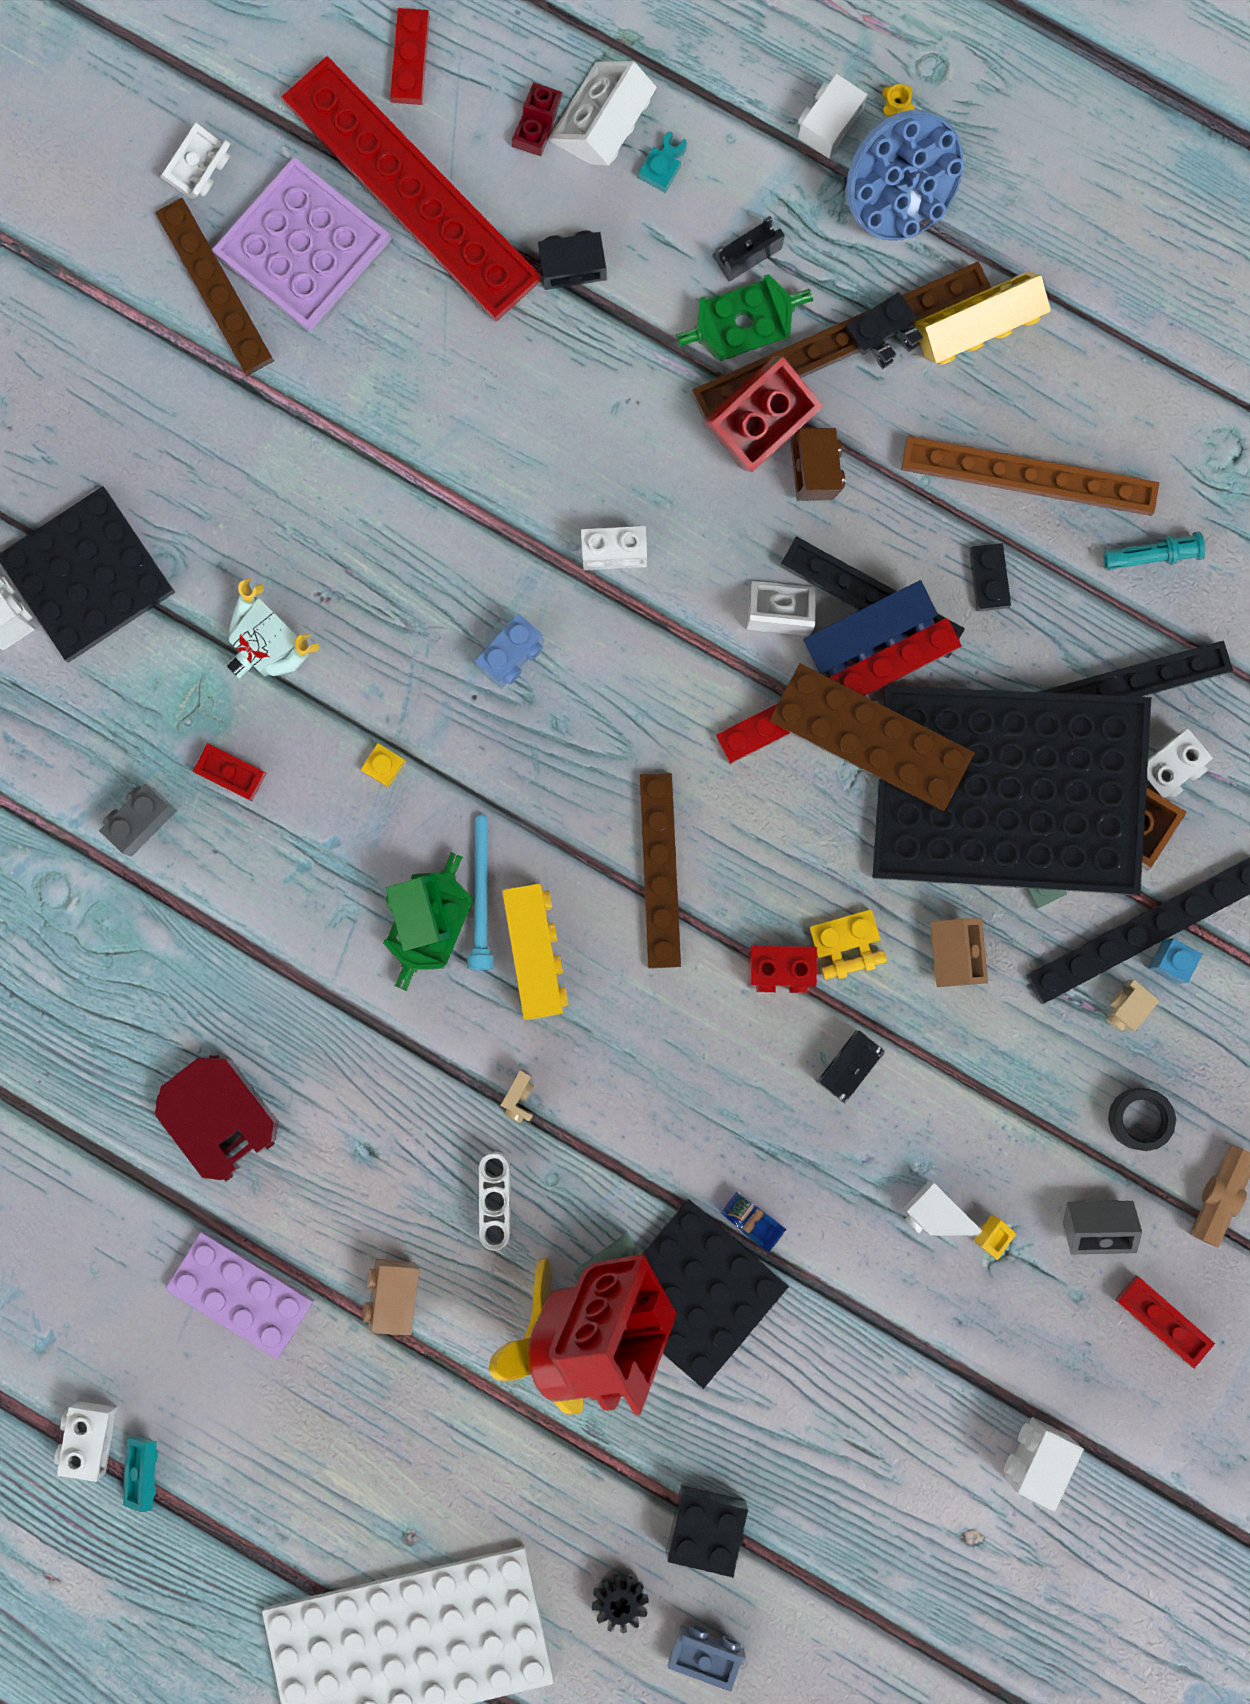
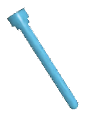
(480, 956)

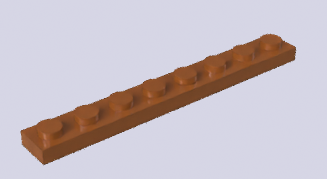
(1030, 476)

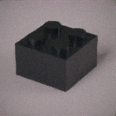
(707, 1531)

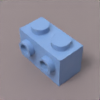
(510, 651)

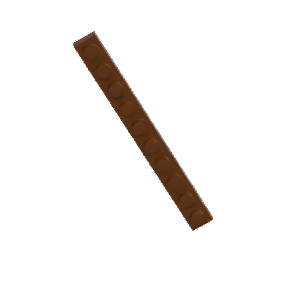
(835, 344)

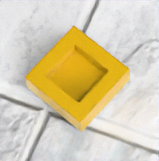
(383, 765)
(994, 1237)

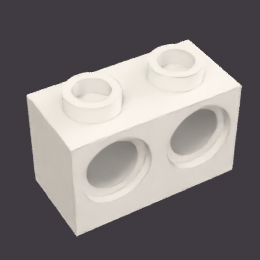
(614, 548)

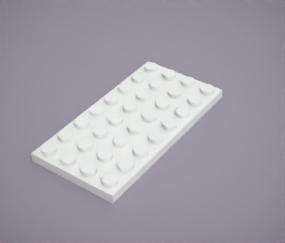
(415, 1637)

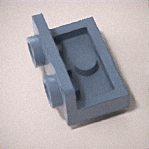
(706, 1657)

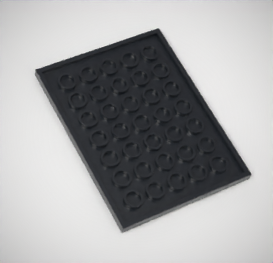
(1043, 801)

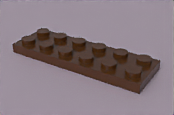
(872, 737)

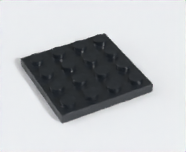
(85, 574)
(712, 1287)

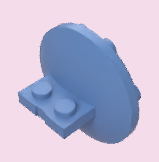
(904, 174)

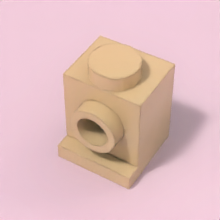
(1130, 1007)

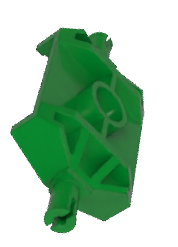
(763, 302)
(456, 906)

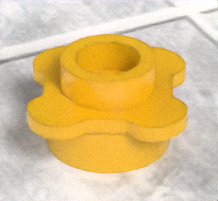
(895, 92)

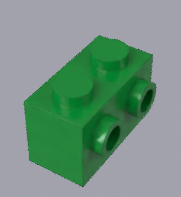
(417, 912)

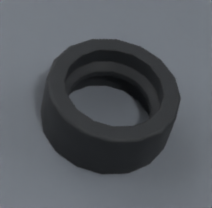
(1167, 1114)

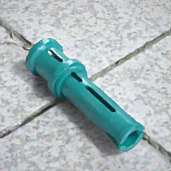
(1169, 550)

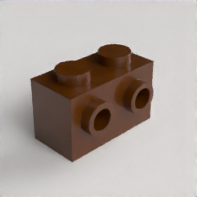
(817, 464)

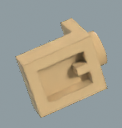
(518, 1091)

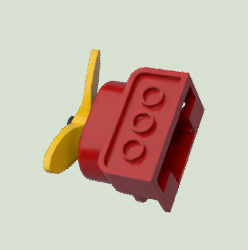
(592, 1336)

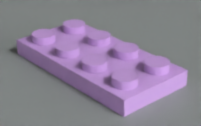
(240, 1295)

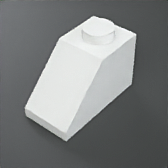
(938, 1214)

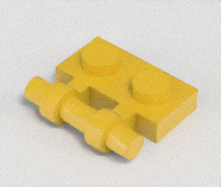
(845, 934)

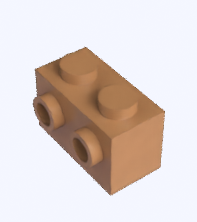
(959, 952)
(392, 1297)

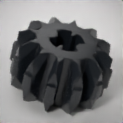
(612, 1593)

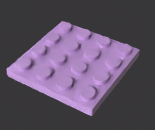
(301, 244)

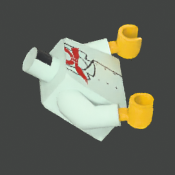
(263, 637)

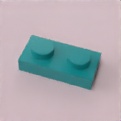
(140, 1473)

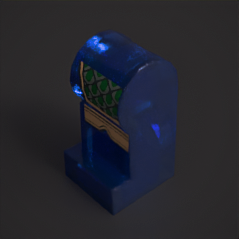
(753, 1222)

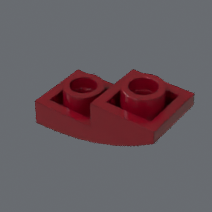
(537, 119)

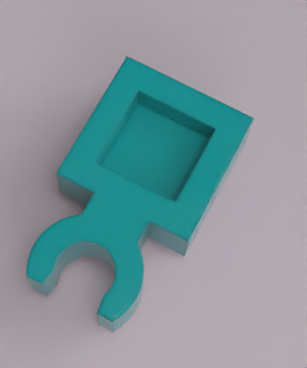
(662, 166)

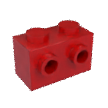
(782, 968)

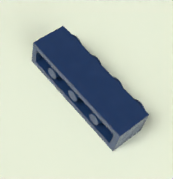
(871, 627)

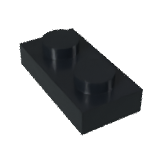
(990, 577)

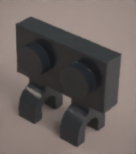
(882, 323)

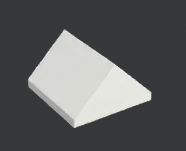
(781, 608)

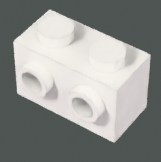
(832, 115)
(1175, 763)
(85, 1441)

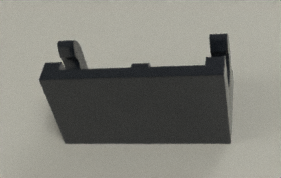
(749, 249)
(850, 1066)

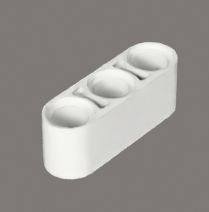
(487, 1215)

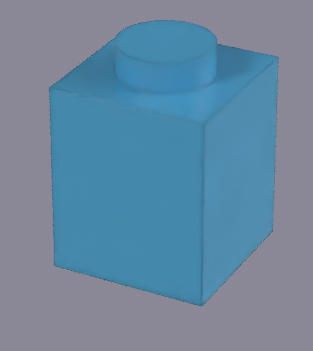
(1175, 961)

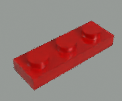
(410, 56)
(1165, 1321)

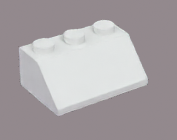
(604, 111)

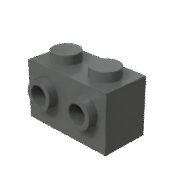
(137, 820)
(1102, 1227)

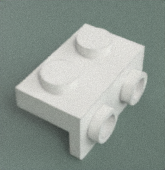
(195, 162)

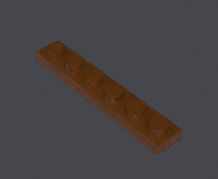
(214, 286)
(660, 871)

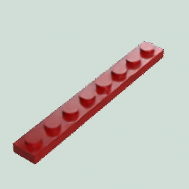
(861, 677)

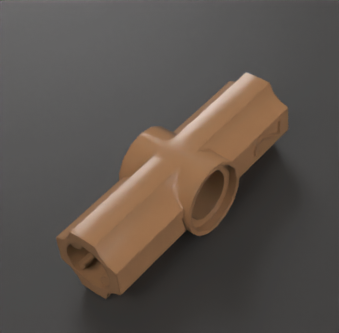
(1223, 1197)

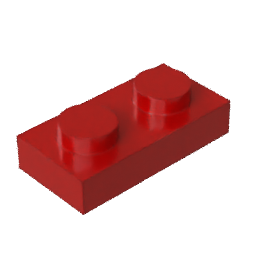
(229, 772)

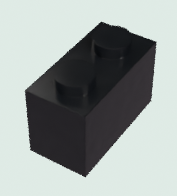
(572, 260)

